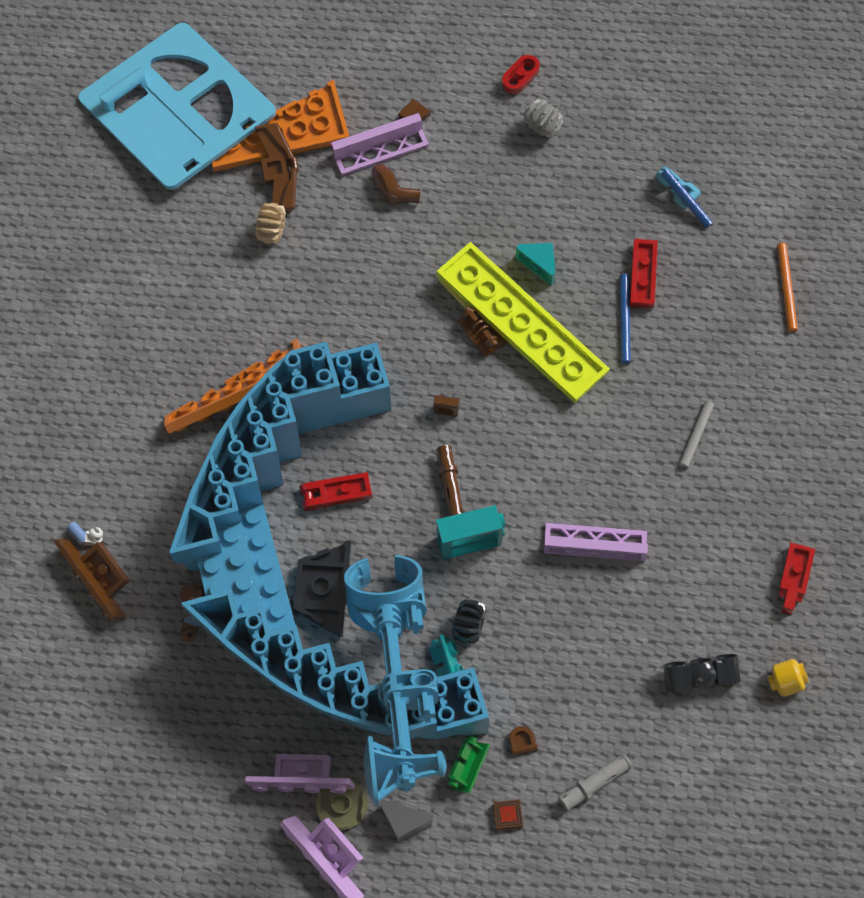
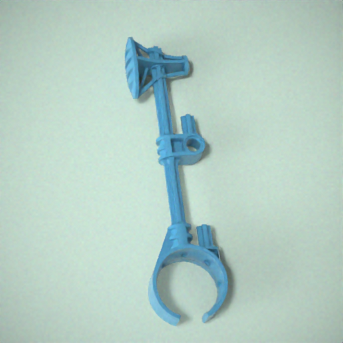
(388, 616)

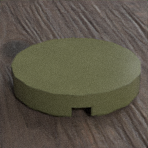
(343, 811)

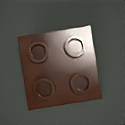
(480, 332)

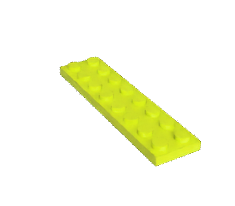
(522, 322)

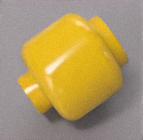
(788, 677)

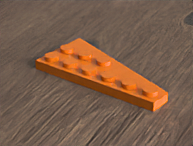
(305, 124)
(224, 398)

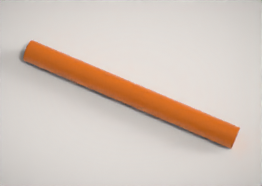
(787, 287)

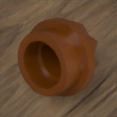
(191, 591)

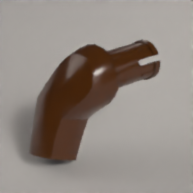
(390, 189)

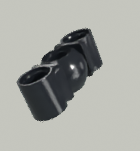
(701, 673)

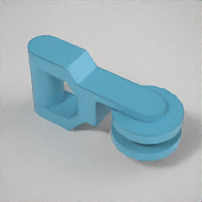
(693, 191)

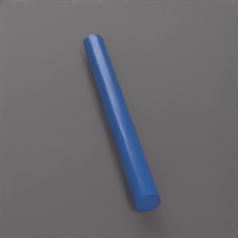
(625, 319)

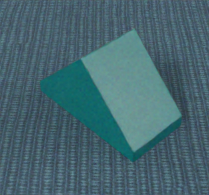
(539, 259)

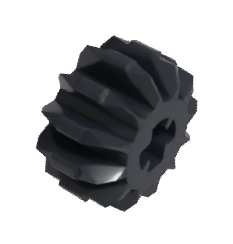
(469, 621)

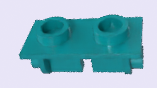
(445, 652)

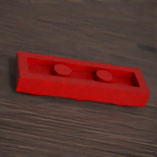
(643, 273)

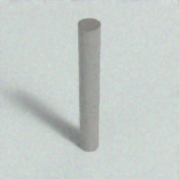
(696, 434)

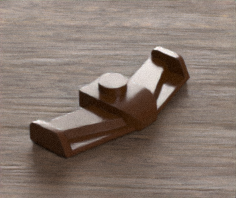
(280, 167)

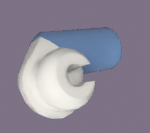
(84, 537)

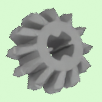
(543, 118)

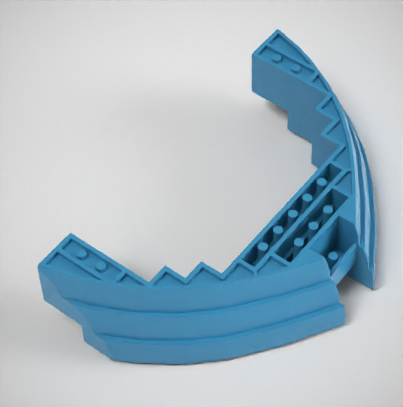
(232, 545)

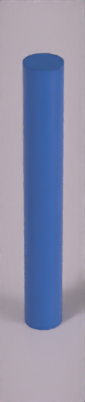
(686, 198)

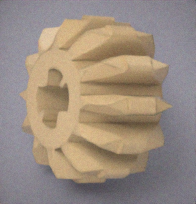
(270, 223)

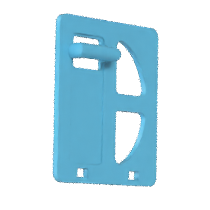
(163, 125)

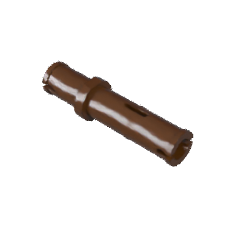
(448, 473)

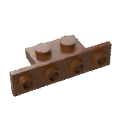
(99, 574)

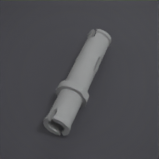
(585, 788)

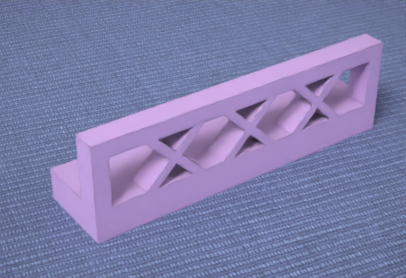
(378, 137)
(595, 547)

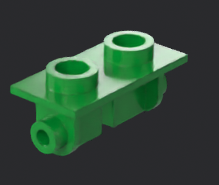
(464, 774)

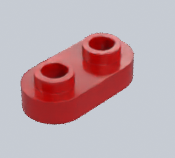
(518, 74)

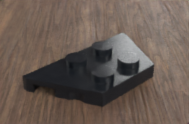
(321, 587)

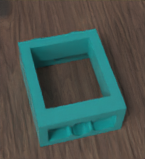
(470, 532)

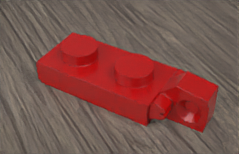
(795, 575)

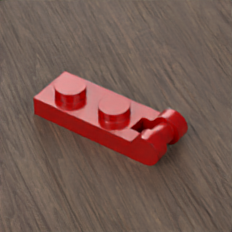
(336, 491)

